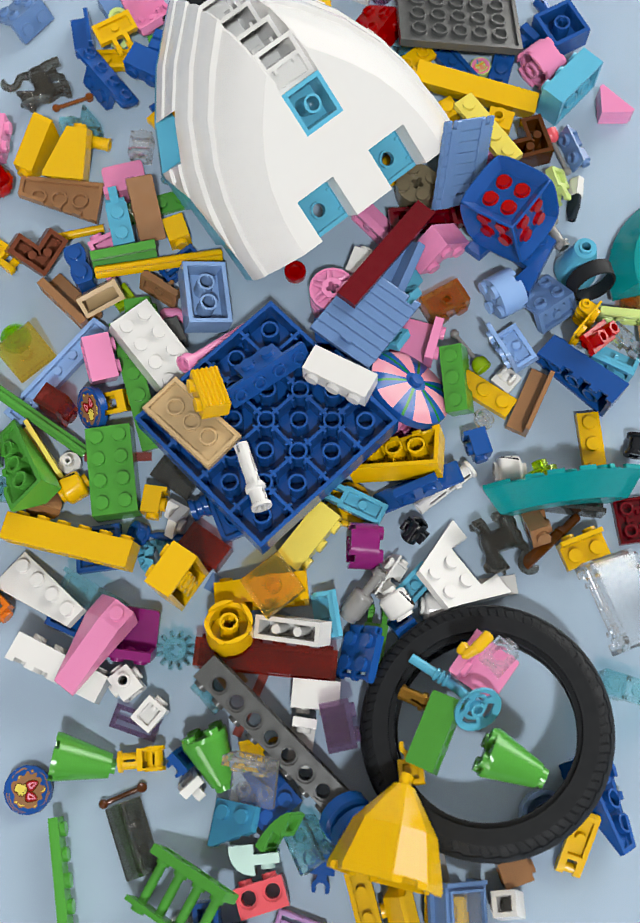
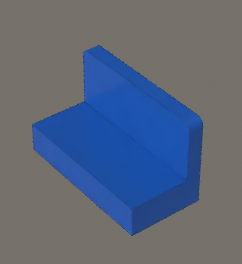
(82, 32)

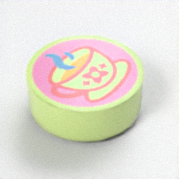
(481, 66)

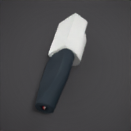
(576, 190)

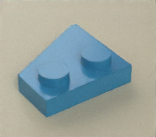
(232, 821)

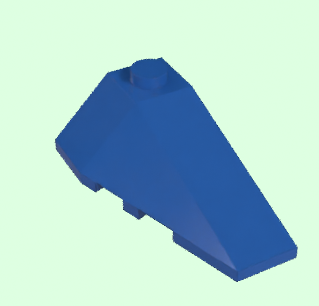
(614, 823)

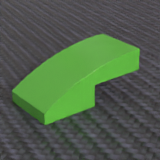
(283, 826)

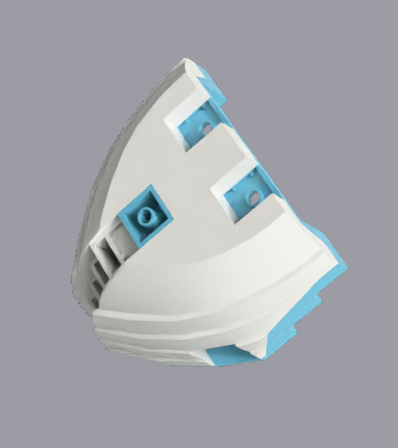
(283, 115)

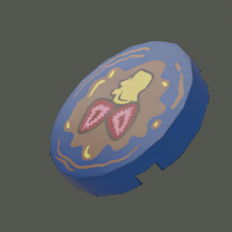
(92, 407)
(28, 790)

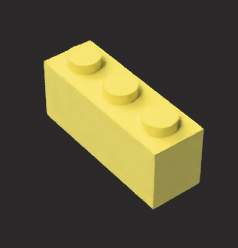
(310, 536)

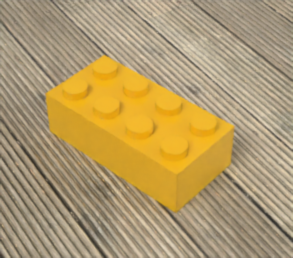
(176, 575)

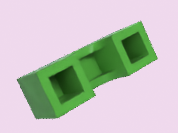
(457, 394)

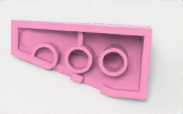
(98, 635)

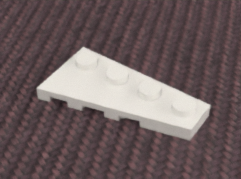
(36, 588)

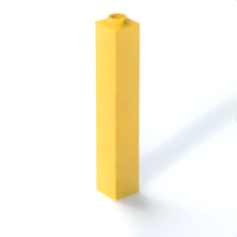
(488, 92)

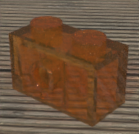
(445, 302)

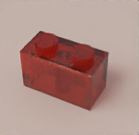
(56, 405)
(206, 546)

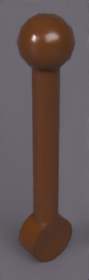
(142, 787)

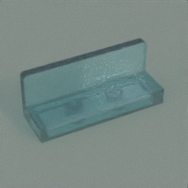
(83, 589)

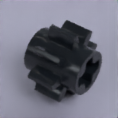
(414, 530)

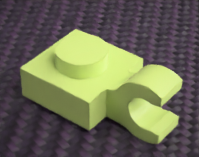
(560, 181)

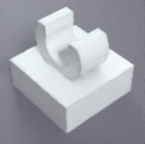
(506, 379)
(192, 786)

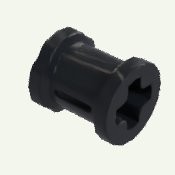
(633, 446)

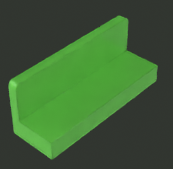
(124, 253)
(433, 733)

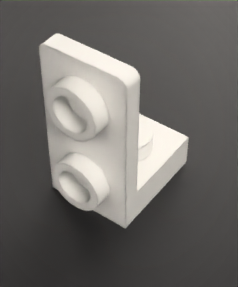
(305, 730)

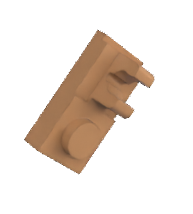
(159, 289)

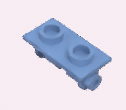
(570, 146)

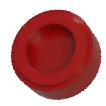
(295, 272)

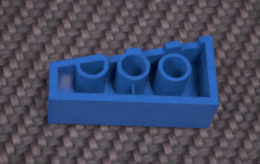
(581, 375)

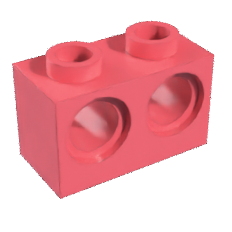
(264, 902)

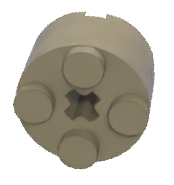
(416, 185)

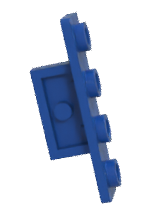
(103, 81)
(264, 370)
(417, 489)

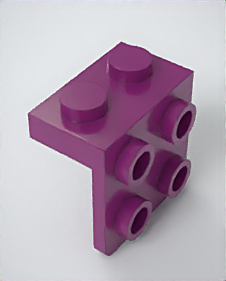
(142, 639)

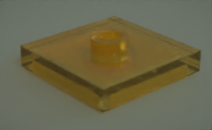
(25, 352)
(272, 585)

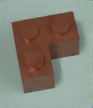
(37, 256)

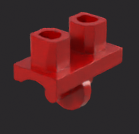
(599, 336)

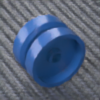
(339, 814)

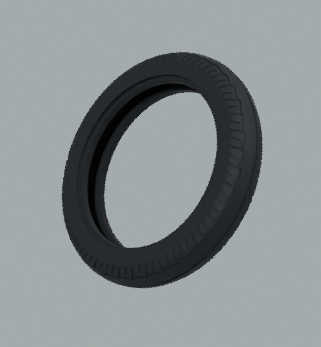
(592, 712)

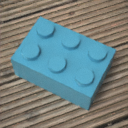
(568, 86)

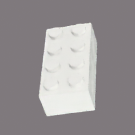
(149, 344)

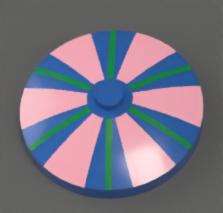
(409, 390)

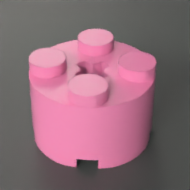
(540, 62)

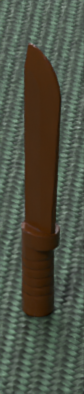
(559, 532)

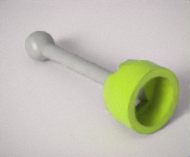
(479, 364)

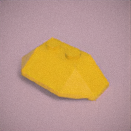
(398, 906)

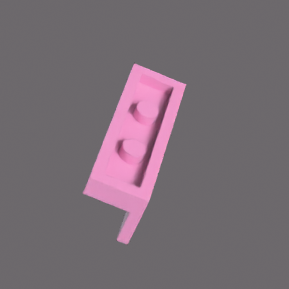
(373, 223)

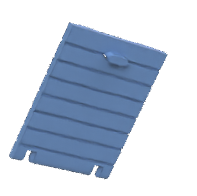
(461, 158)
(369, 327)

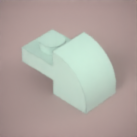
(245, 859)

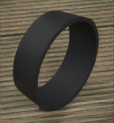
(587, 271)

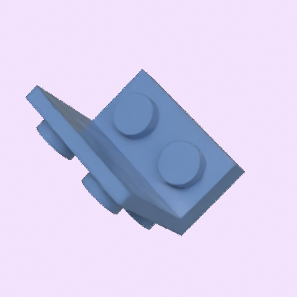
(550, 303)

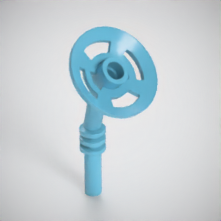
(472, 701)

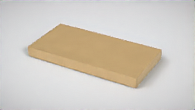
(203, 438)

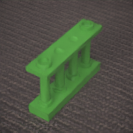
(183, 869)

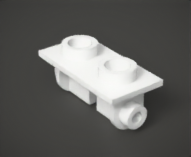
(396, 569)

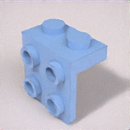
(512, 347)

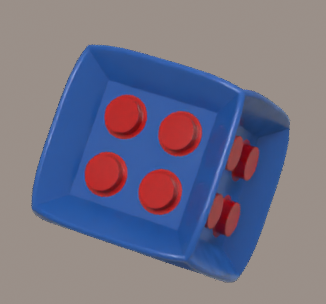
(510, 208)

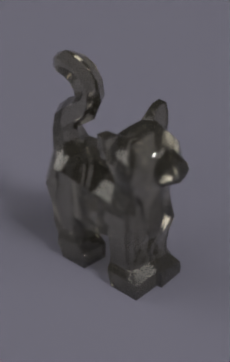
(41, 79)
(501, 540)

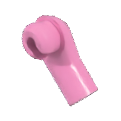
(171, 312)

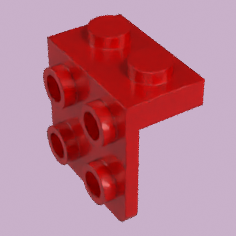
(381, 21)

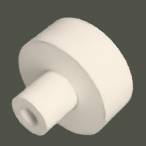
(70, 462)

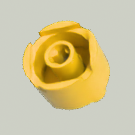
(229, 628)

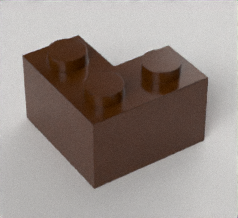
(534, 141)

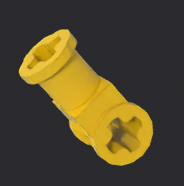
(146, 759)

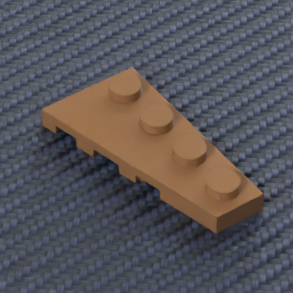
(70, 197)

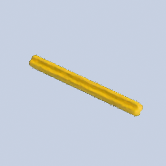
(155, 264)

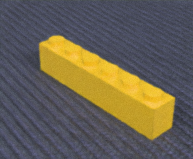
(70, 541)

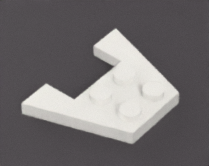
(451, 580)

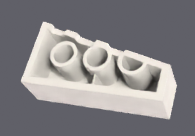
(47, 660)

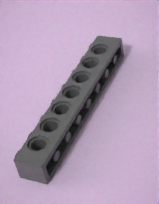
(269, 721)

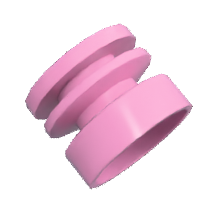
(321, 286)

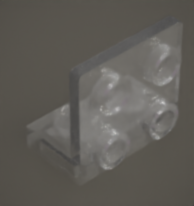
(252, 778)

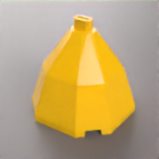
(392, 842)

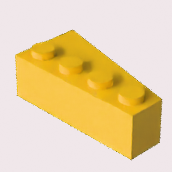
(405, 458)
(234, 590)

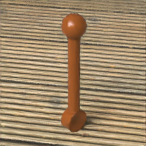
(88, 97)

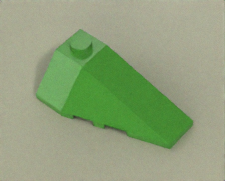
(27, 473)

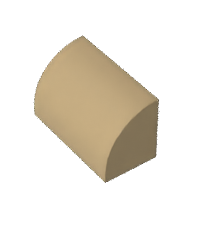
(100, 297)

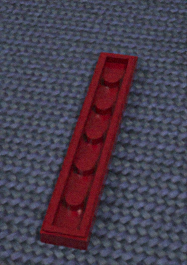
(385, 254)

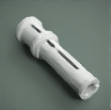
(254, 486)
(426, 503)

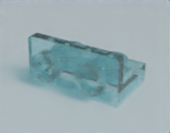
(308, 845)

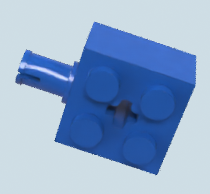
(561, 24)

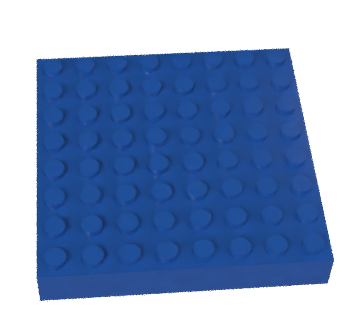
(294, 429)

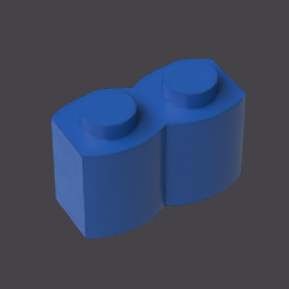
(80, 267)

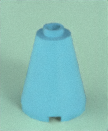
(575, 256)

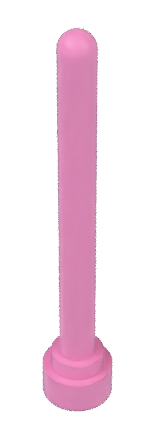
(188, 360)

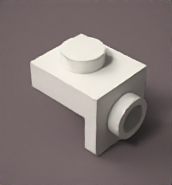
(177, 516)

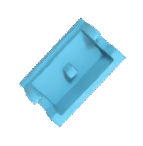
(617, 363)
(326, 608)

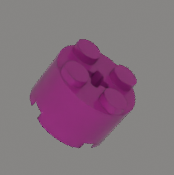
(364, 546)

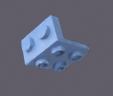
(26, 18)

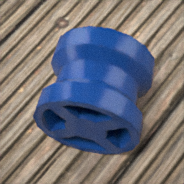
(199, 507)

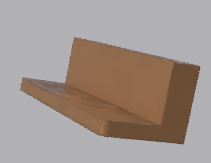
(145, 207)
(64, 295)
(529, 402)

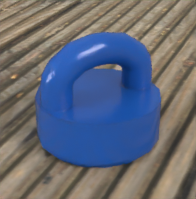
(140, 532)

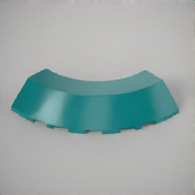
(626, 259)
(563, 487)

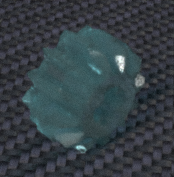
(169, 645)

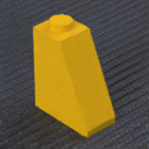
(36, 146)
(71, 155)

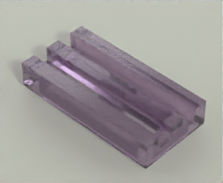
(116, 715)

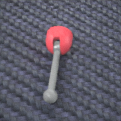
(553, 134)

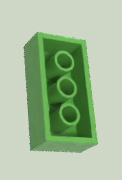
(113, 472)

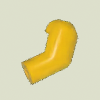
(476, 647)

